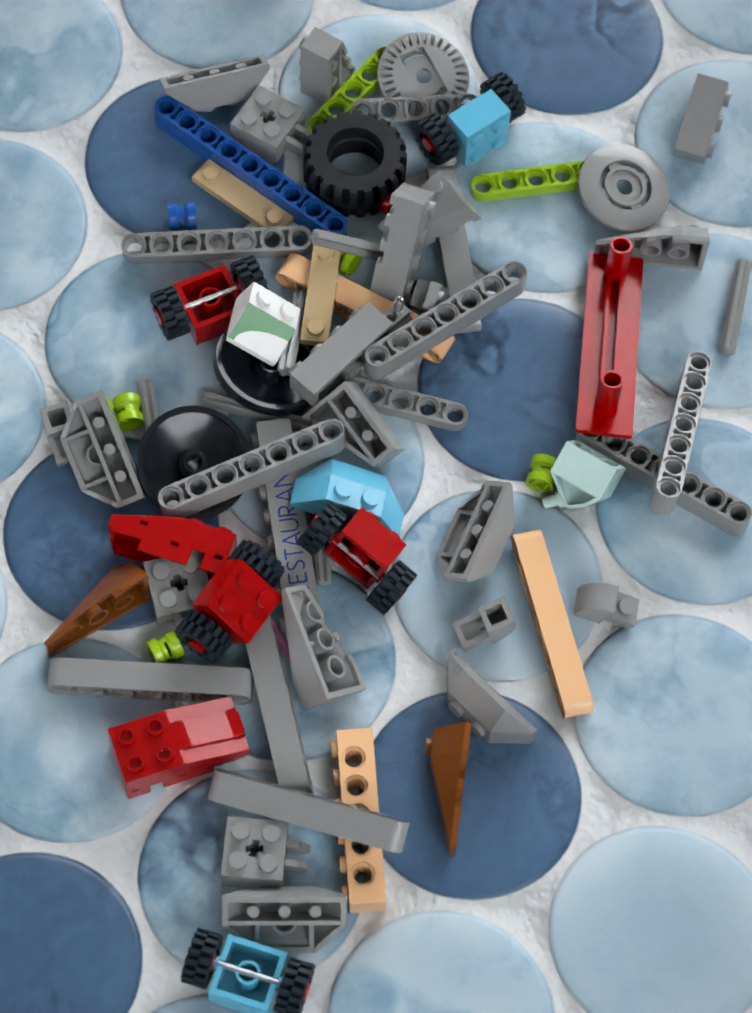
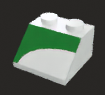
(262, 323)

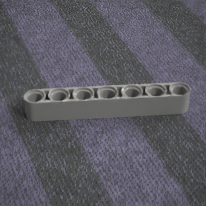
(204, 238)
(455, 254)
(438, 330)
(680, 433)
(261, 458)
(693, 502)
(149, 680)
(278, 710)
(308, 810)

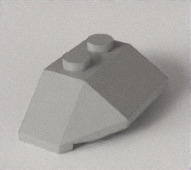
(217, 84)
(100, 452)
(478, 533)
(482, 705)
(285, 916)

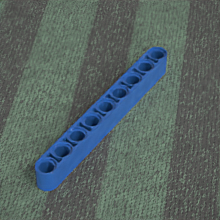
(243, 161)

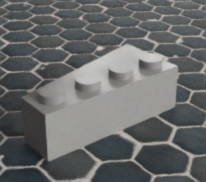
(402, 242)
(339, 355)

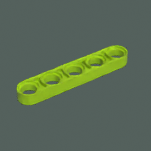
(356, 83)
(521, 177)

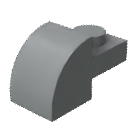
(427, 295)
(54, 420)
(605, 602)
(490, 623)

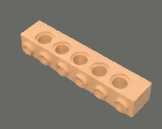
(359, 745)

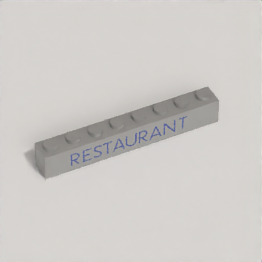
(284, 521)

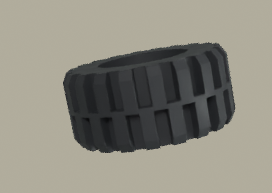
(354, 135)

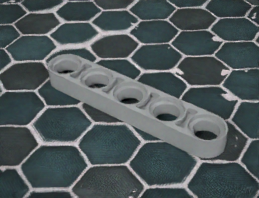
(401, 105)
(415, 402)

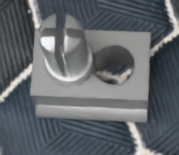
(398, 313)

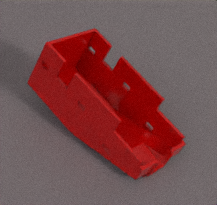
(171, 539)
(177, 744)

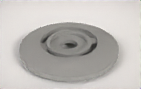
(440, 59)
(599, 185)

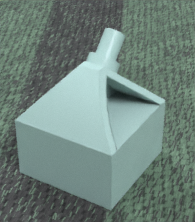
(583, 477)

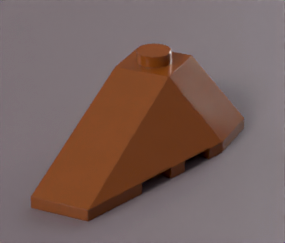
(112, 598)
(447, 767)

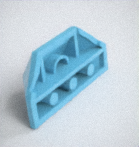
(349, 490)

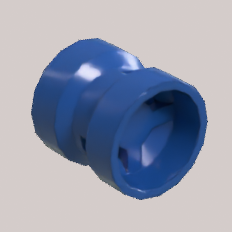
(182, 216)

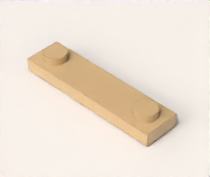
(240, 196)
(320, 296)

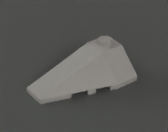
(667, 247)
(317, 661)

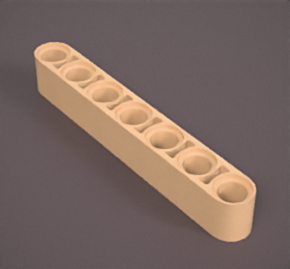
(348, 297)
(552, 624)

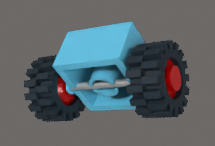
(473, 127)
(247, 974)

